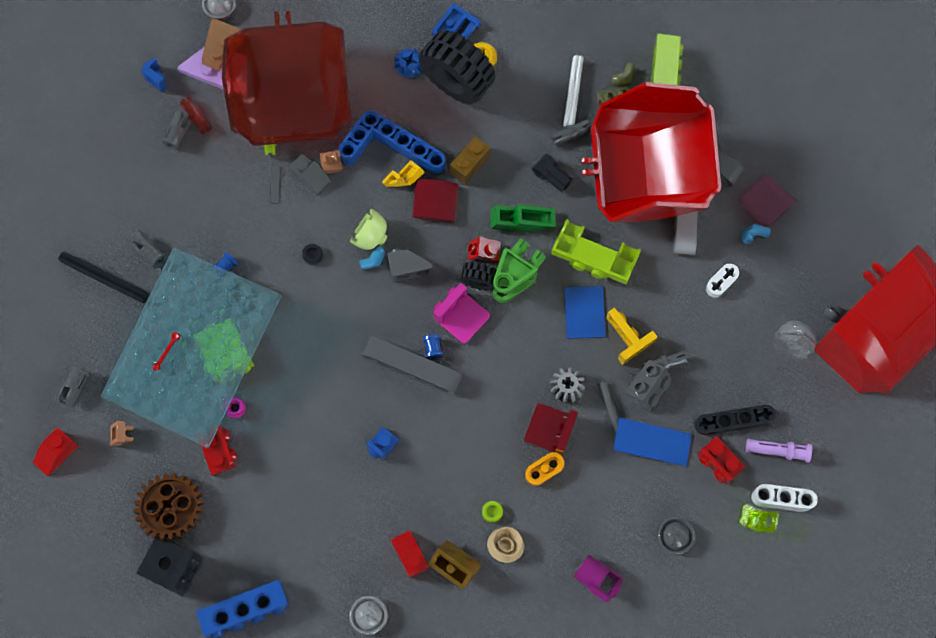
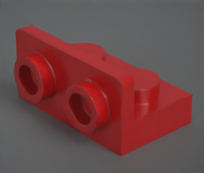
(219, 455)
(720, 460)

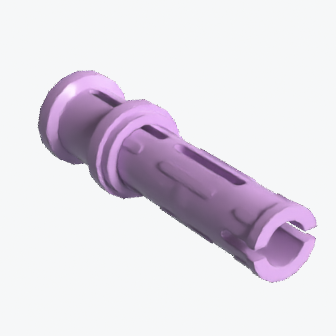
(789, 450)

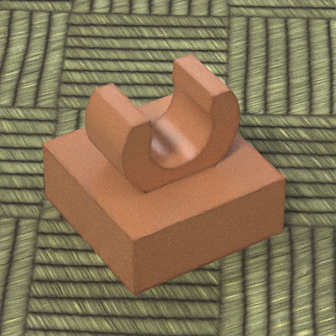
(331, 162)
(118, 435)

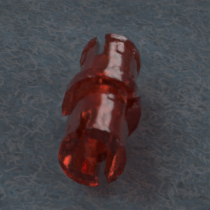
(195, 115)

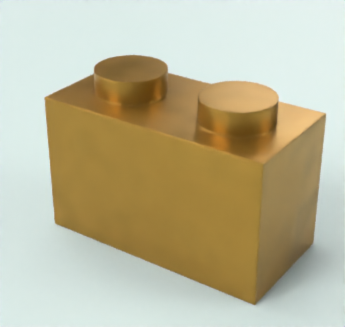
(470, 160)
(455, 564)

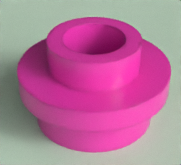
(242, 407)

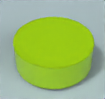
(492, 511)

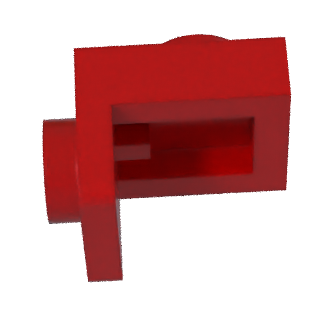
(484, 249)

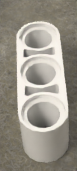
(794, 495)

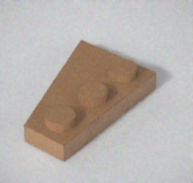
(214, 44)

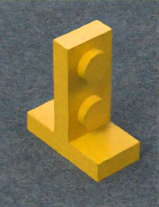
(629, 336)

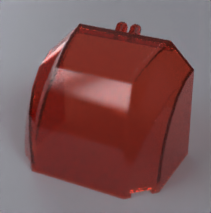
(286, 82)

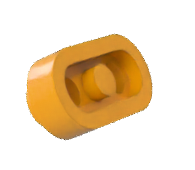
(544, 469)

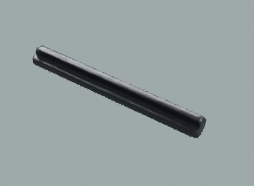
(103, 277)

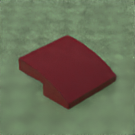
(435, 200)

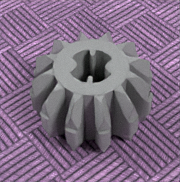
(559, 385)

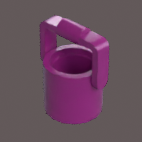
(591, 575)

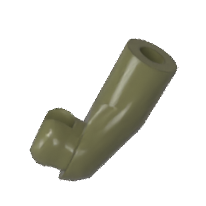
(625, 77)

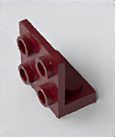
(550, 428)

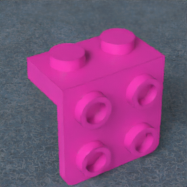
(460, 314)

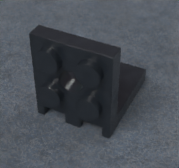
(182, 569)

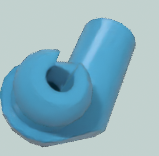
(375, 259)

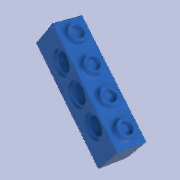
(209, 615)

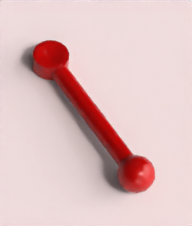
(175, 337)

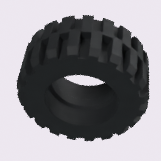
(457, 67)

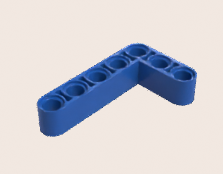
(391, 140)

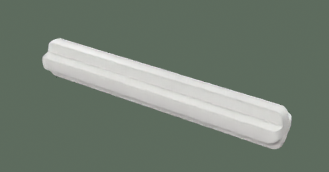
(573, 91)

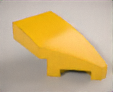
(405, 177)

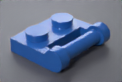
(454, 19)

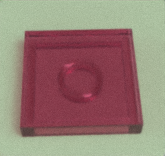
(767, 201)

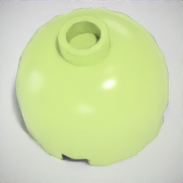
(370, 231)

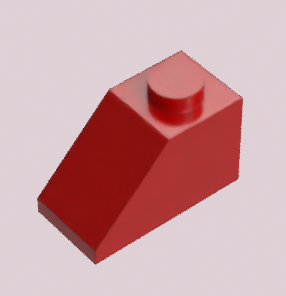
(54, 451)
(410, 554)

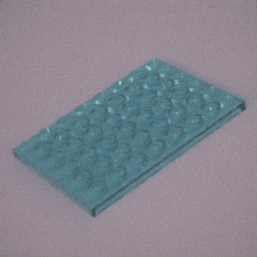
(219, 331)

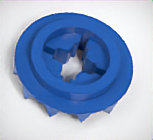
(400, 63)

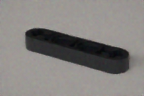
(735, 422)

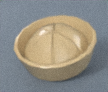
(499, 546)

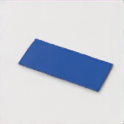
(652, 442)

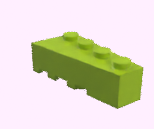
(666, 60)

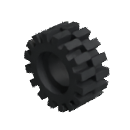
(478, 275)

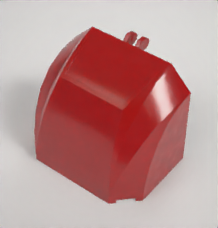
(654, 153)
(887, 327)

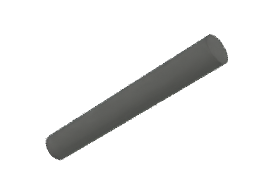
(609, 404)

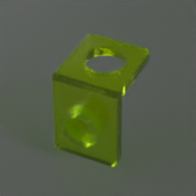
(756, 519)

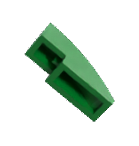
(522, 218)

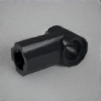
(548, 169)

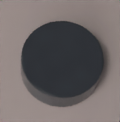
(312, 254)

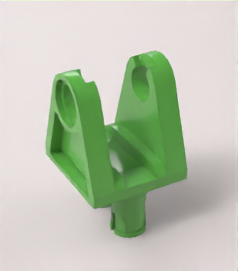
(515, 272)

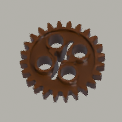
(183, 517)

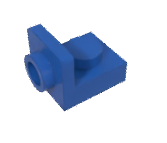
(152, 75)
(382, 444)

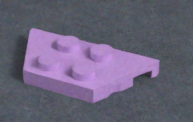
(194, 68)

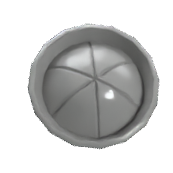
(218, 8)
(368, 615)

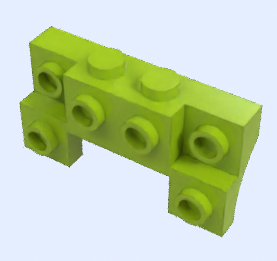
(593, 257)

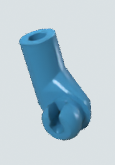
(753, 230)

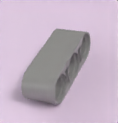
(685, 234)

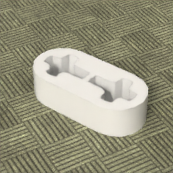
(725, 283)

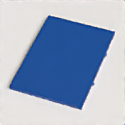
(585, 312)

